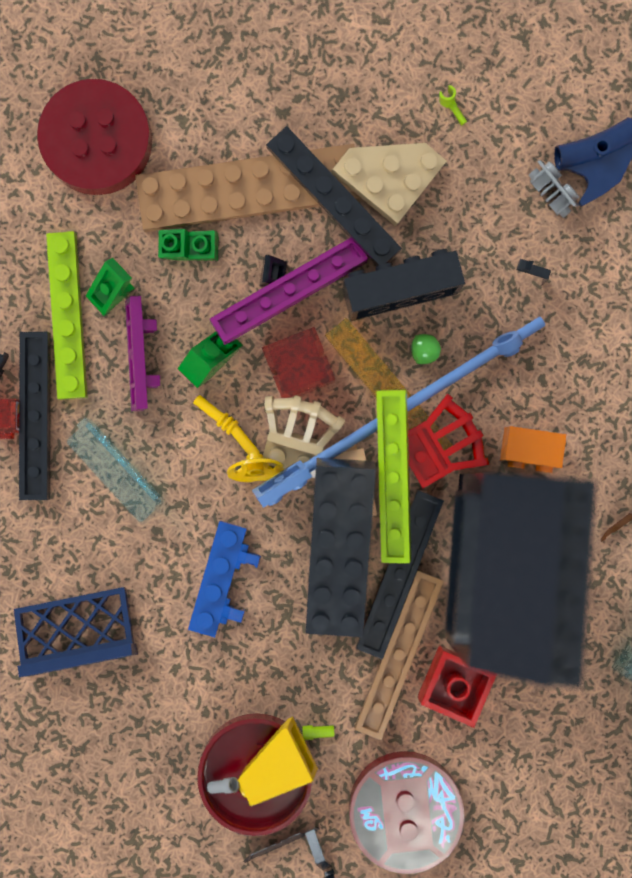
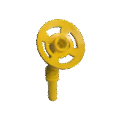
(255, 466)

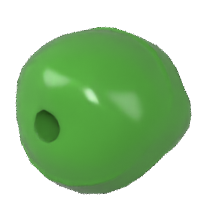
(425, 349)

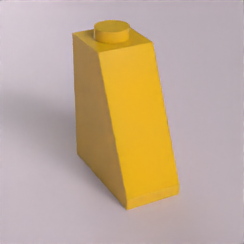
(278, 766)

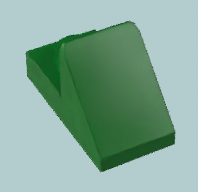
(109, 287)

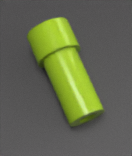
(311, 732)

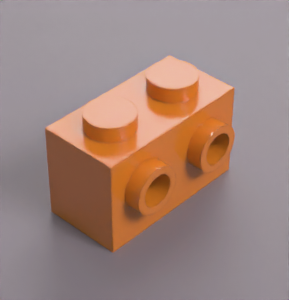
(533, 448)

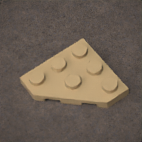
(389, 175)

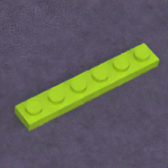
(66, 315)
(394, 476)

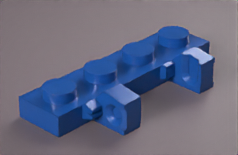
(212, 600)

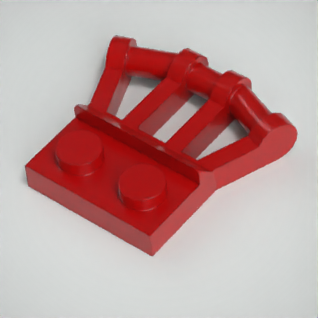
(427, 456)

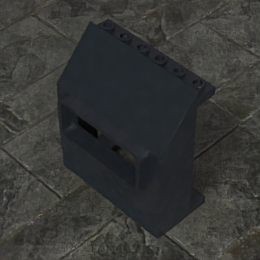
(521, 576)

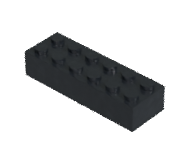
(340, 546)

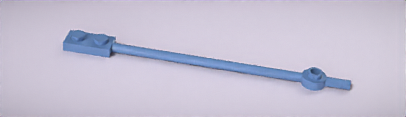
(298, 473)

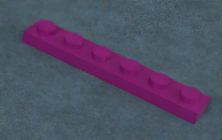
(288, 290)

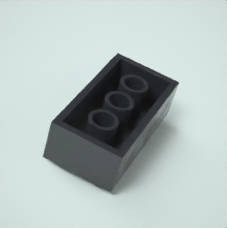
(403, 284)

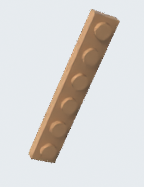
(398, 655)

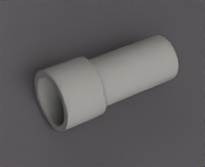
(227, 785)

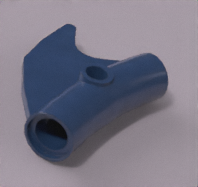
(598, 159)

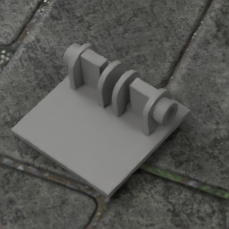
(542, 178)

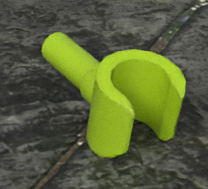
(450, 103)

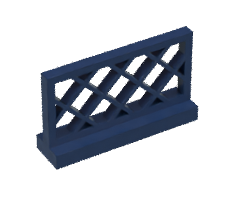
(80, 656)

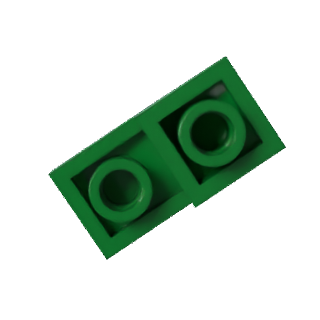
(185, 245)

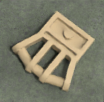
(292, 447)

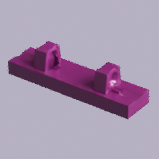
(136, 357)

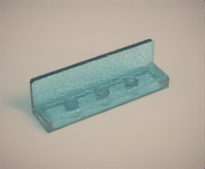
(114, 470)

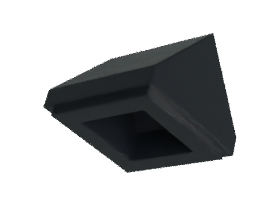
(272, 270)

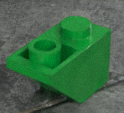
(207, 359)

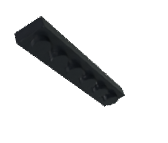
(333, 197)
(34, 415)
(399, 578)

